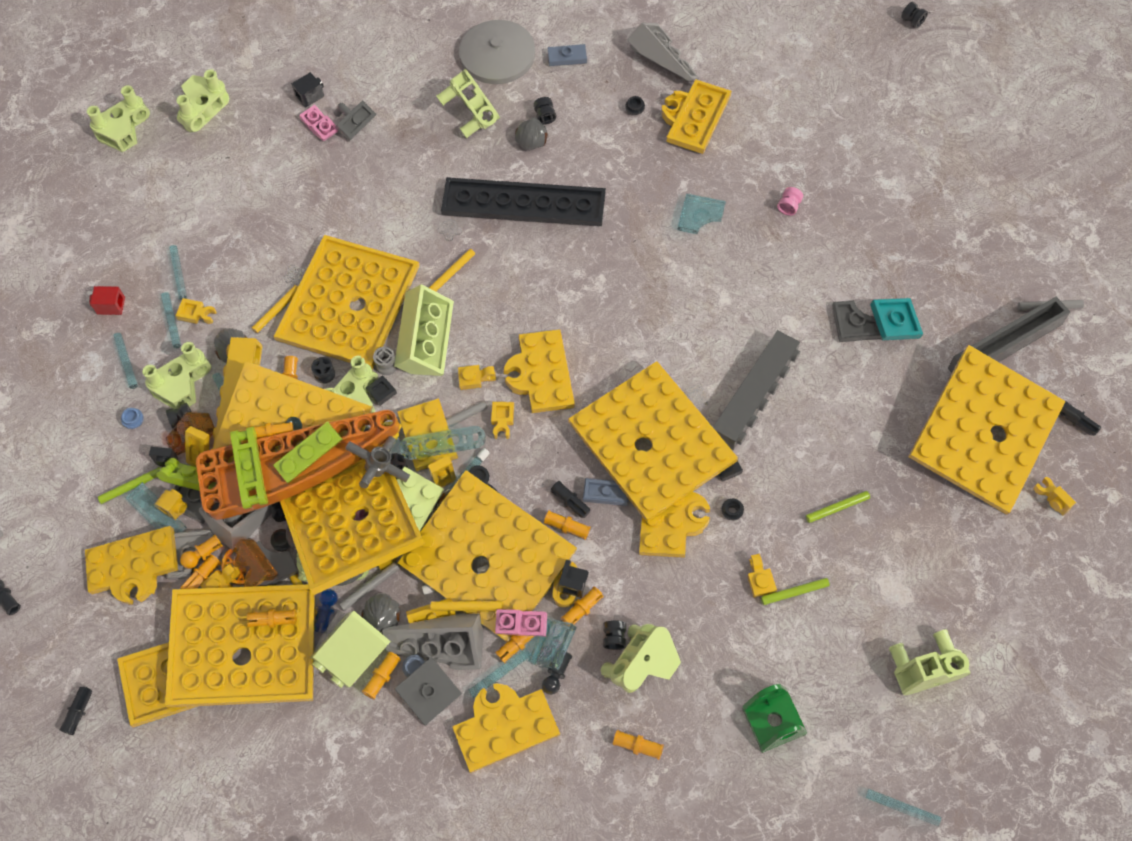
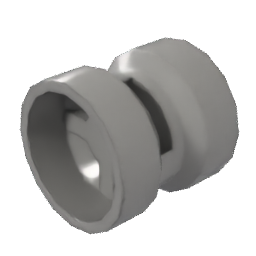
(384, 361)

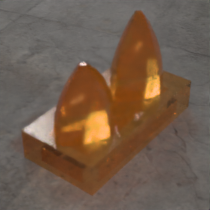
(260, 567)

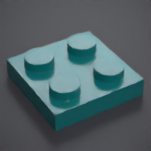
(896, 319)

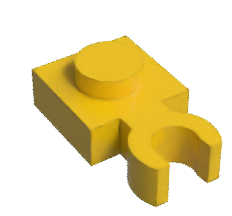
(194, 310)
(502, 416)

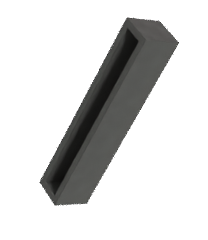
(1021, 331)
(756, 389)

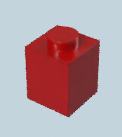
(107, 300)

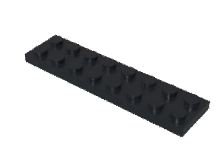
(523, 201)

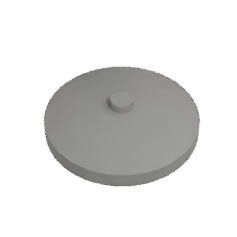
(497, 51)

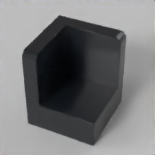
(573, 580)

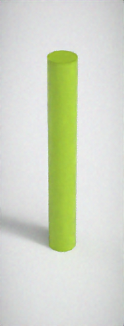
(128, 486)
(836, 507)
(795, 591)

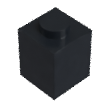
(308, 89)

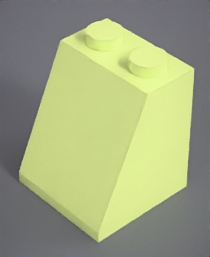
(349, 650)

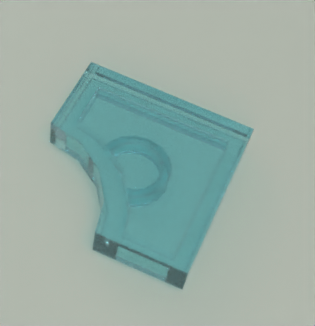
(698, 212)

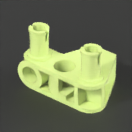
(201, 100)
(476, 104)
(120, 129)
(355, 382)
(177, 385)
(647, 653)
(930, 669)

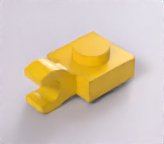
(471, 376)
(1057, 497)
(222, 578)
(761, 580)

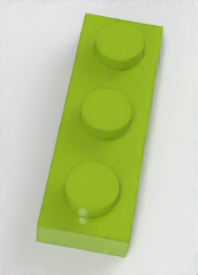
(307, 452)

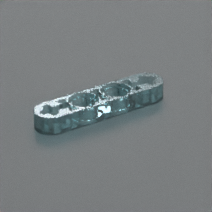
(442, 439)

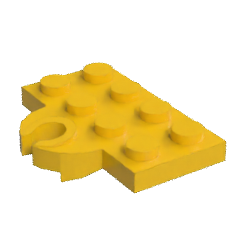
(695, 115)
(541, 371)
(668, 531)
(131, 564)
(504, 726)

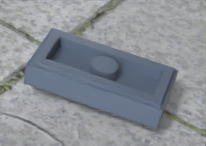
(567, 55)
(603, 492)

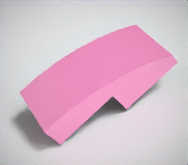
(318, 123)
(521, 623)

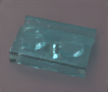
(550, 650)

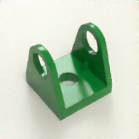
(775, 701)

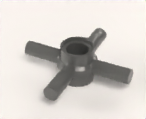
(377, 462)

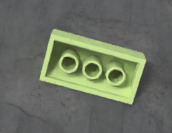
(424, 332)

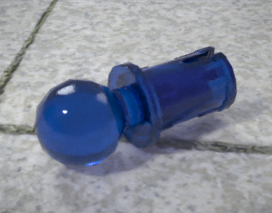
(327, 599)

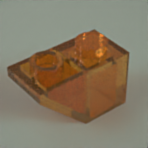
(200, 421)

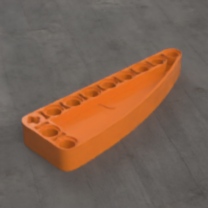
(277, 489)

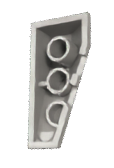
(654, 44)
(237, 527)
(448, 640)

